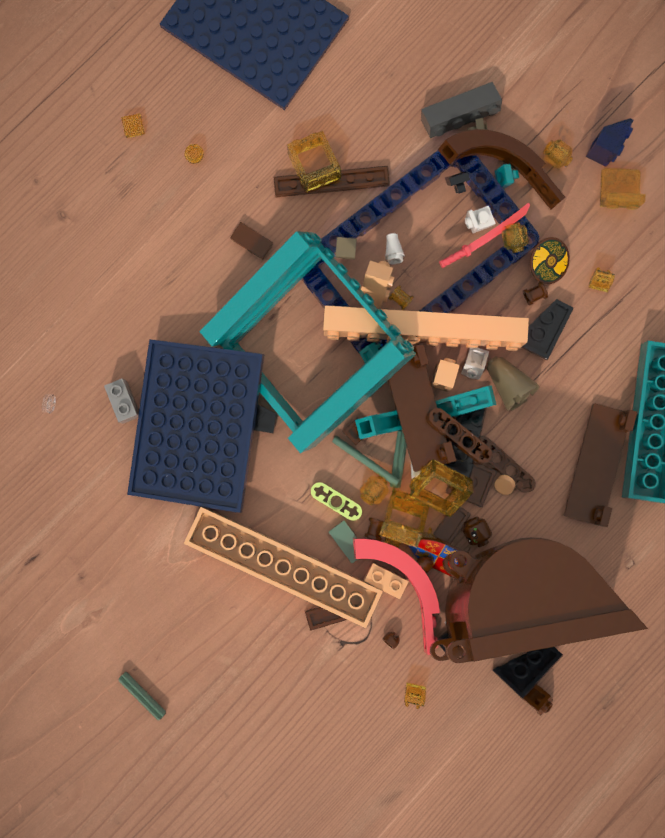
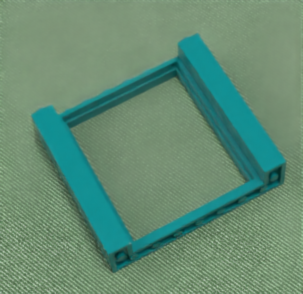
(263, 292)

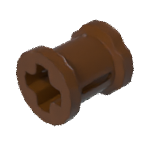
(535, 293)
(374, 529)

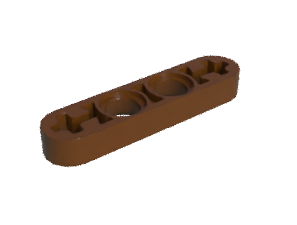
(460, 434)
(505, 462)

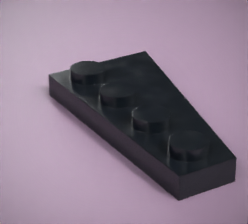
(473, 422)

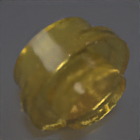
(194, 153)

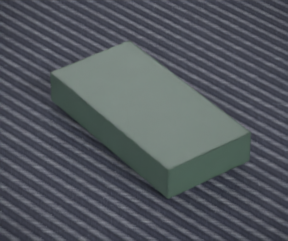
(344, 538)

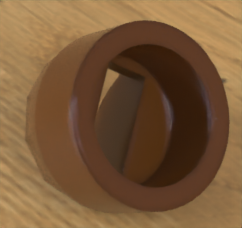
(426, 563)
(390, 640)

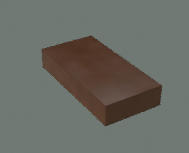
(251, 240)
(451, 525)
(321, 617)

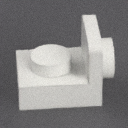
(479, 219)
(475, 363)

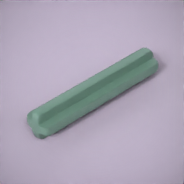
(399, 456)
(142, 696)

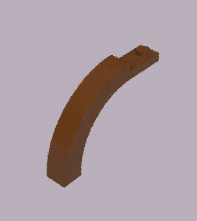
(507, 150)

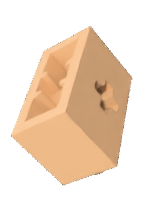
(445, 374)
(386, 580)

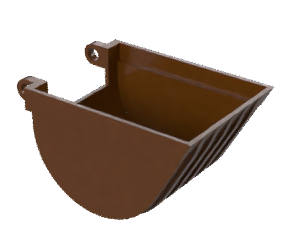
(527, 600)

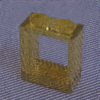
(319, 177)
(448, 506)
(392, 530)

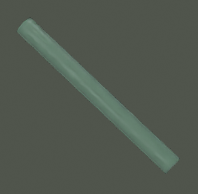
(366, 461)

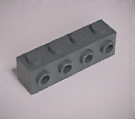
(461, 110)

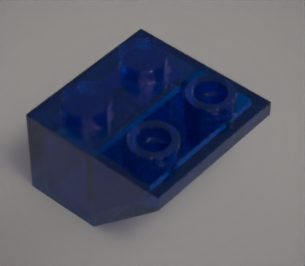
(610, 142)

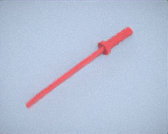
(467, 249)

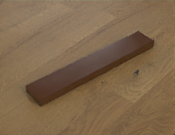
(350, 180)

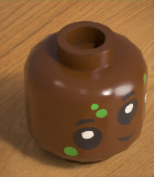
(477, 531)

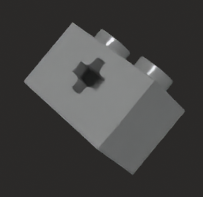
(122, 401)

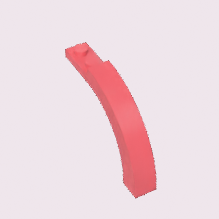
(429, 604)

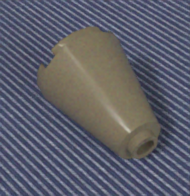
(511, 383)

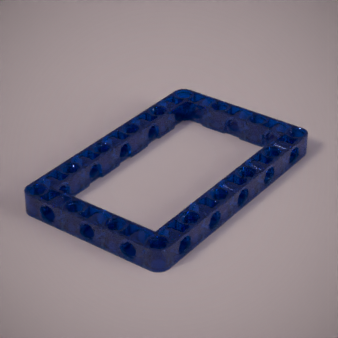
(407, 186)

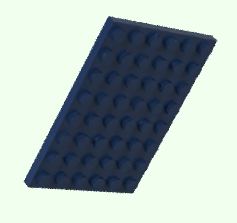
(259, 41)
(196, 425)

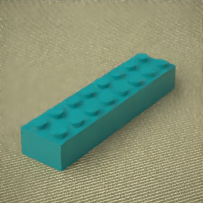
(646, 447)

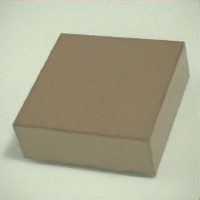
(345, 248)

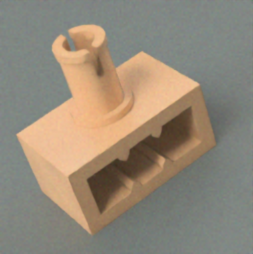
(377, 281)

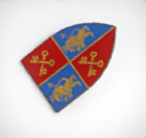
(436, 550)

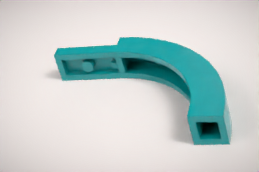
(454, 406)

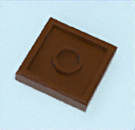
(482, 481)

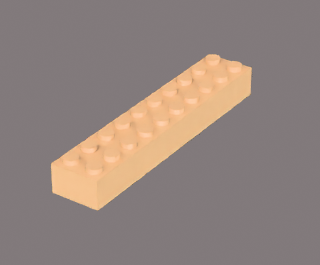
(428, 327)
(283, 566)

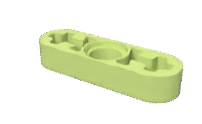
(326, 489)

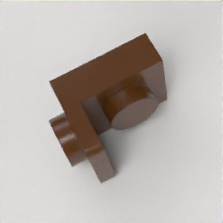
(539, 700)

